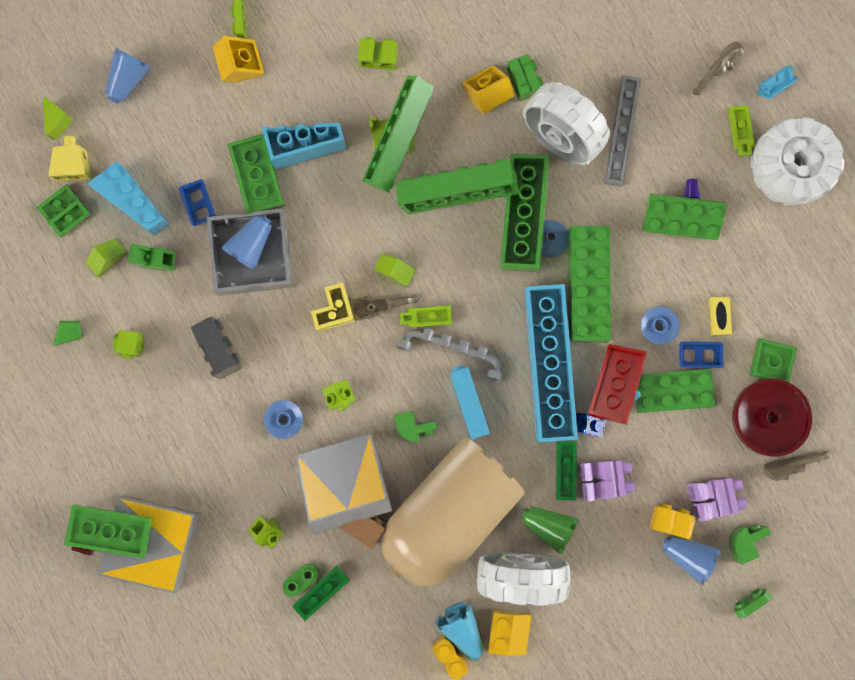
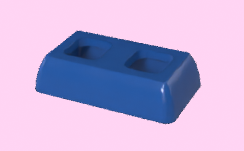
(192, 207)
(699, 347)

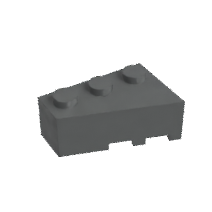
(216, 347)

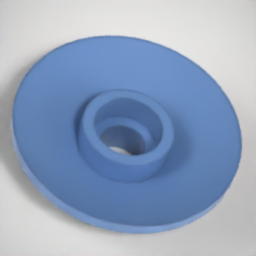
(554, 247)
(668, 322)
(274, 415)

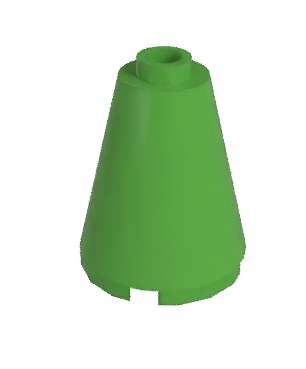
(550, 526)

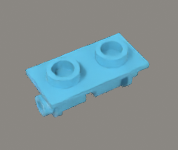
(773, 86)

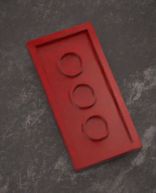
(617, 384)

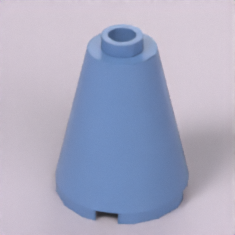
(124, 75)
(249, 241)
(692, 557)

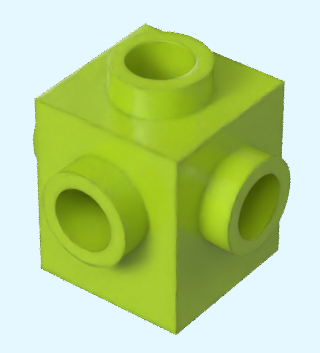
(338, 395)
(266, 531)

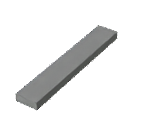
(622, 131)

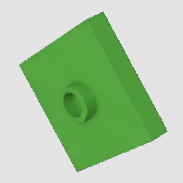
(772, 360)

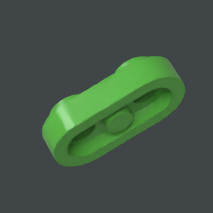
(300, 580)
(757, 599)

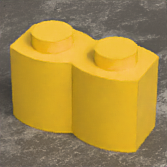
(672, 522)
(453, 660)

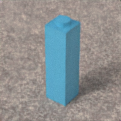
(469, 402)

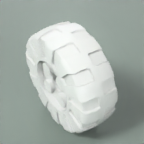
(566, 123)
(797, 161)
(523, 578)

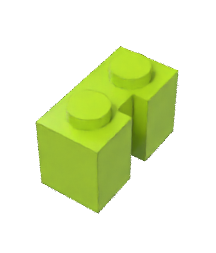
(377, 54)

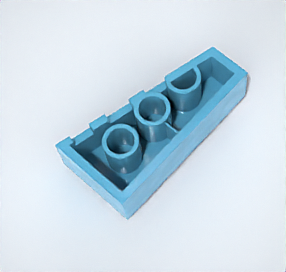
(302, 143)
(126, 194)

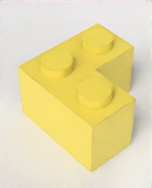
(338, 311)

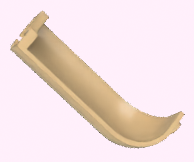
(448, 516)

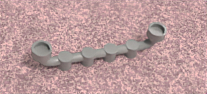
(446, 342)

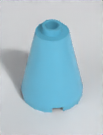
(462, 630)

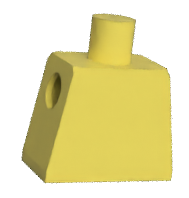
(69, 162)

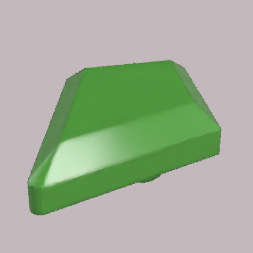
(68, 332)

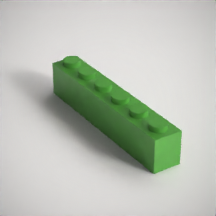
(398, 133)

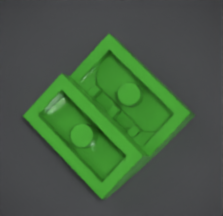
(63, 210)

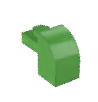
(152, 258)
(407, 427)
(742, 542)

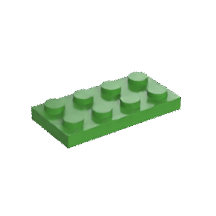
(255, 174)
(684, 216)
(675, 391)
(108, 531)

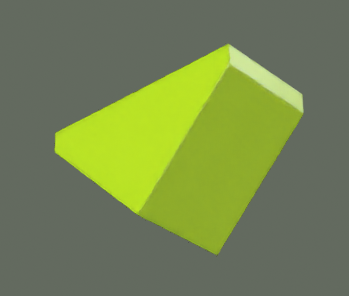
(54, 119)
(105, 256)
(394, 269)

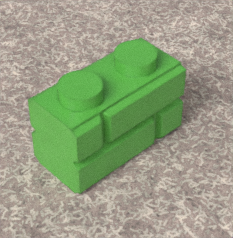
(524, 77)

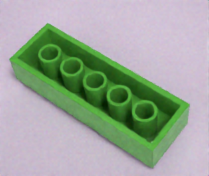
(457, 187)
(526, 215)
(589, 284)

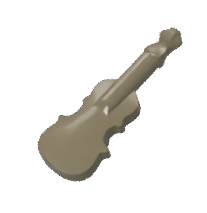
(724, 62)
(363, 307)
(781, 470)

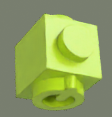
(128, 344)

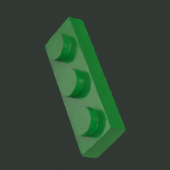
(566, 470)
(321, 593)

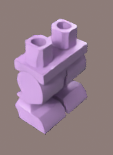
(612, 479)
(722, 497)

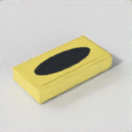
(720, 316)

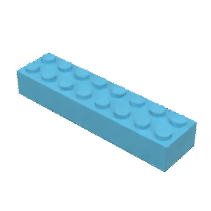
(550, 363)

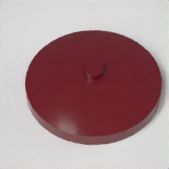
(772, 417)

